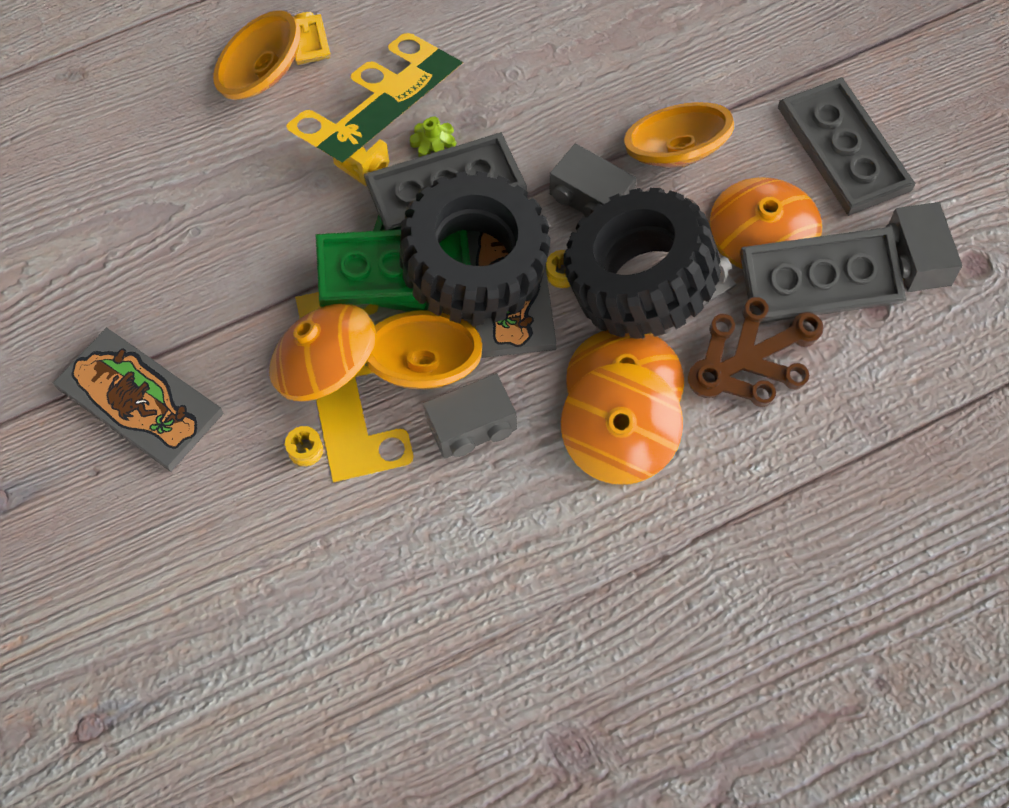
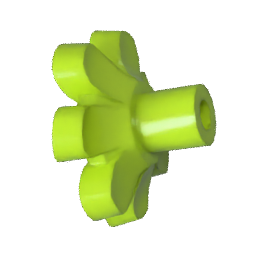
(432, 136)

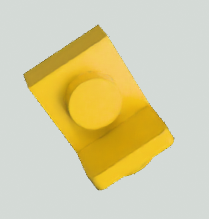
(313, 39)
(365, 161)

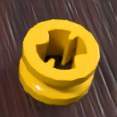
(556, 279)
(311, 456)

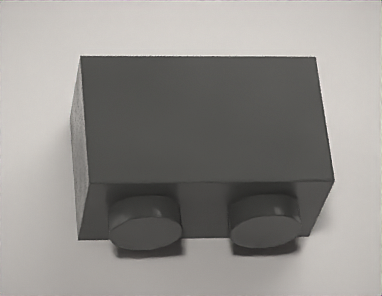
(586, 180)
(925, 247)
(471, 416)

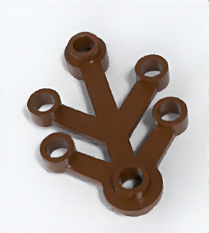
(751, 357)

